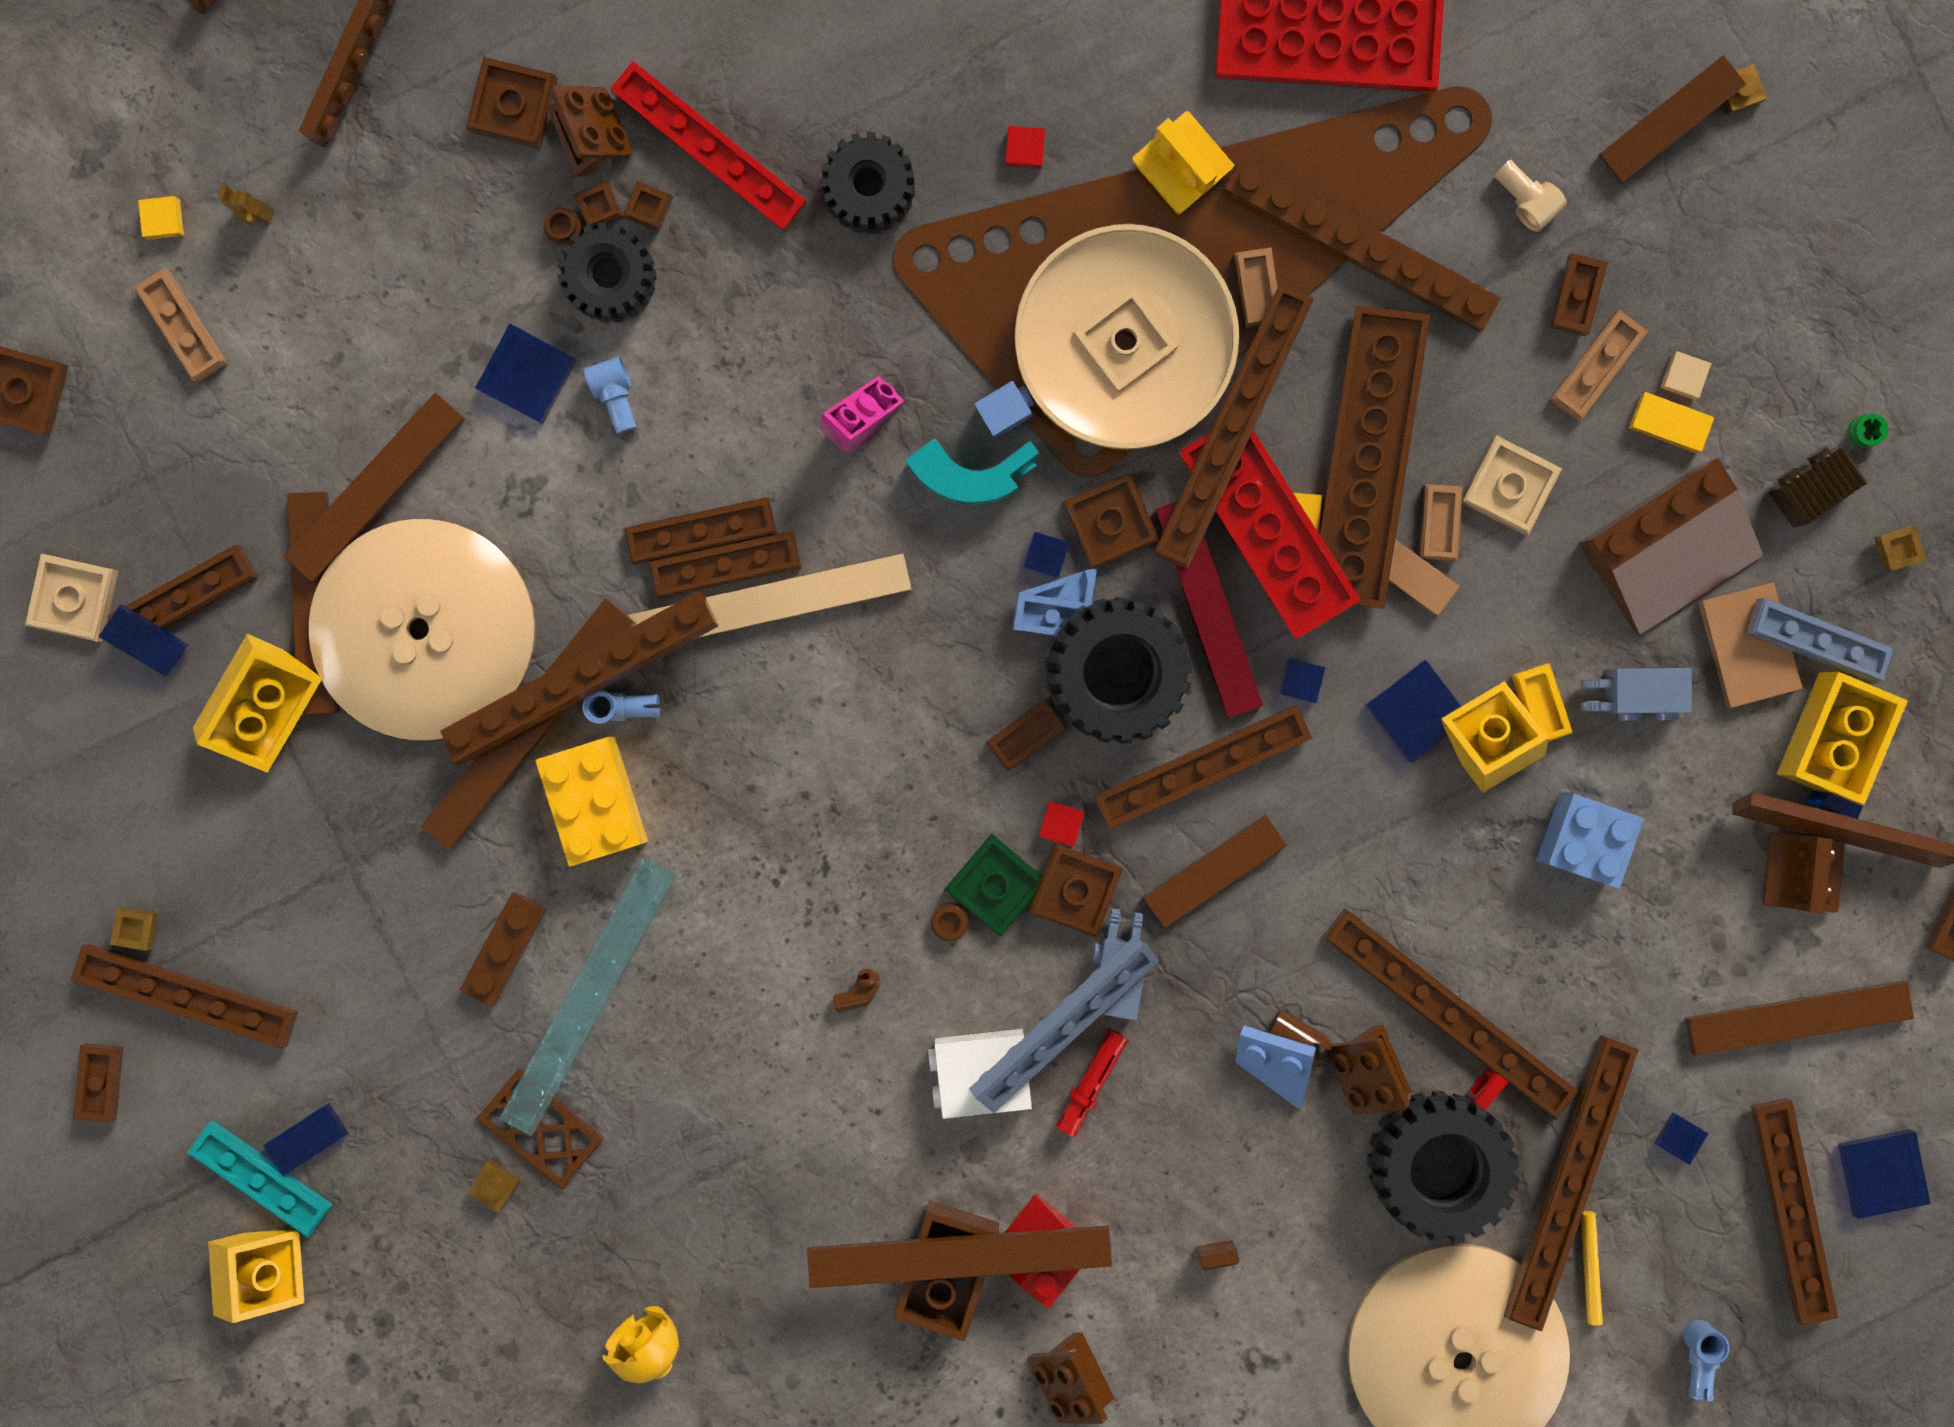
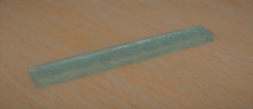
(587, 996)

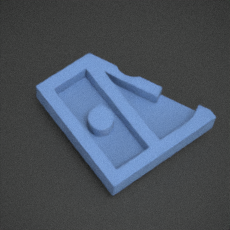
(1047, 605)
(1277, 1063)

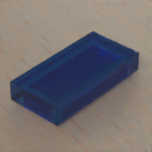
(143, 640)
(306, 1139)

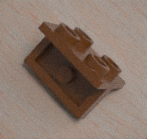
(587, 126)
(1803, 873)
(1370, 1073)
(1072, 1382)

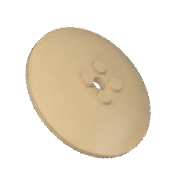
(1136, 284)
(475, 617)
(1445, 1305)

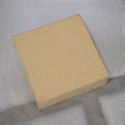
(1685, 375)

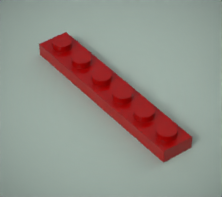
(708, 146)

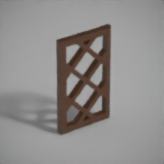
(538, 1160)

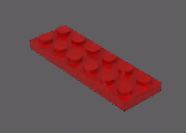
(1279, 541)

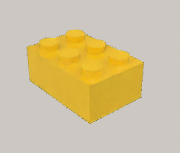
(1842, 736)
(591, 800)

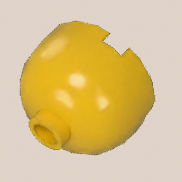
(643, 1348)

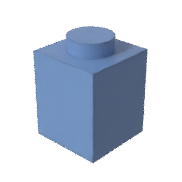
(1005, 408)

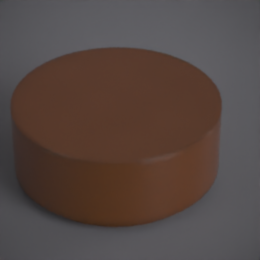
(949, 922)

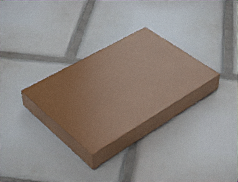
(1744, 664)

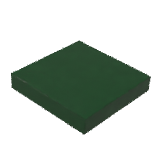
(994, 884)

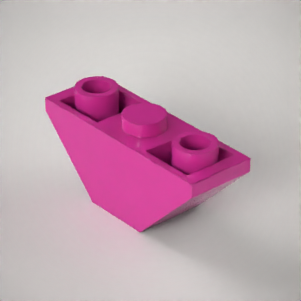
(860, 414)

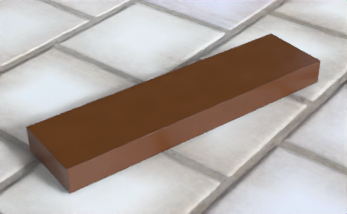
(1672, 119)
(700, 530)
(725, 565)
(195, 588)
(1214, 871)

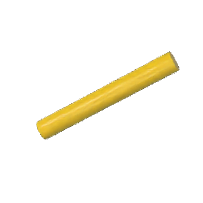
(1591, 1268)

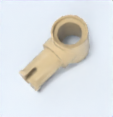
(1535, 201)

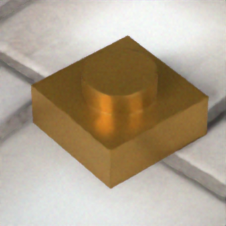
(1747, 96)
(1900, 548)
(134, 928)
(493, 1185)

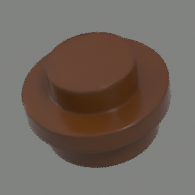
(561, 225)

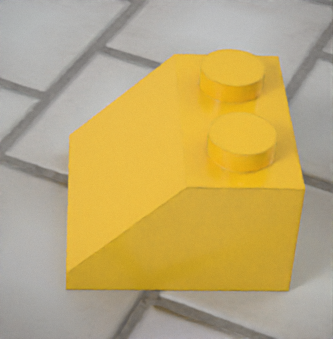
(1495, 736)
(255, 1274)

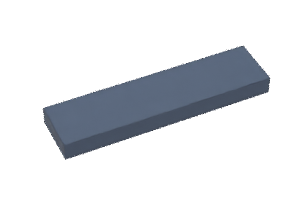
(1819, 640)

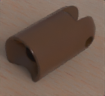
(1295, 1030)

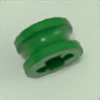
(1879, 431)

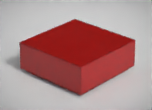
(1025, 147)
(1061, 823)
(1486, 1088)

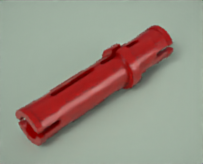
(1088, 1089)

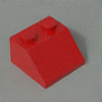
(1042, 1285)

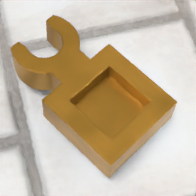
(244, 206)

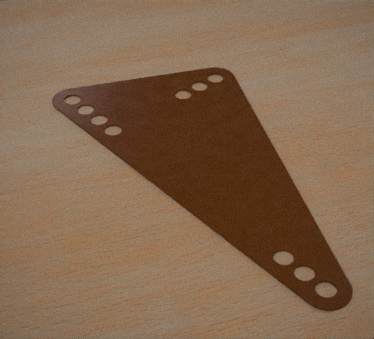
(1326, 158)

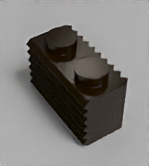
(1817, 486)

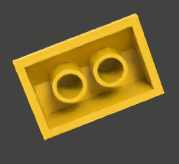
(256, 704)

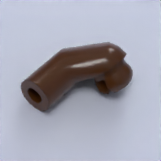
(861, 993)

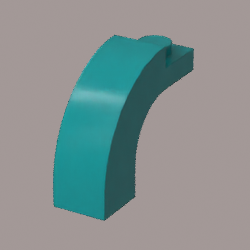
(969, 487)

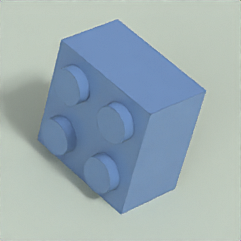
(1590, 839)

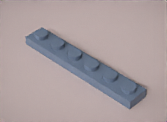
(1064, 1024)

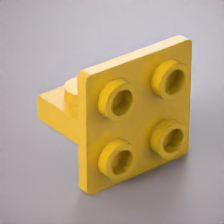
(1182, 162)

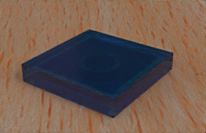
(526, 373)
(1413, 710)
(1884, 1173)

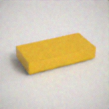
(1671, 422)
(1542, 699)

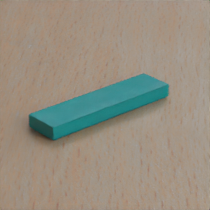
(259, 1178)

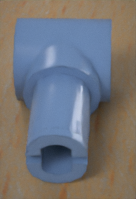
(610, 384)
(621, 707)
(1705, 1359)

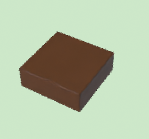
(598, 205)
(648, 206)
(1217, 1255)

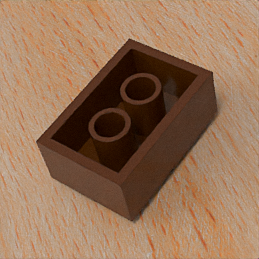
(944, 1303)

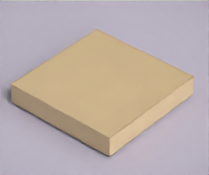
(1511, 485)
(71, 597)

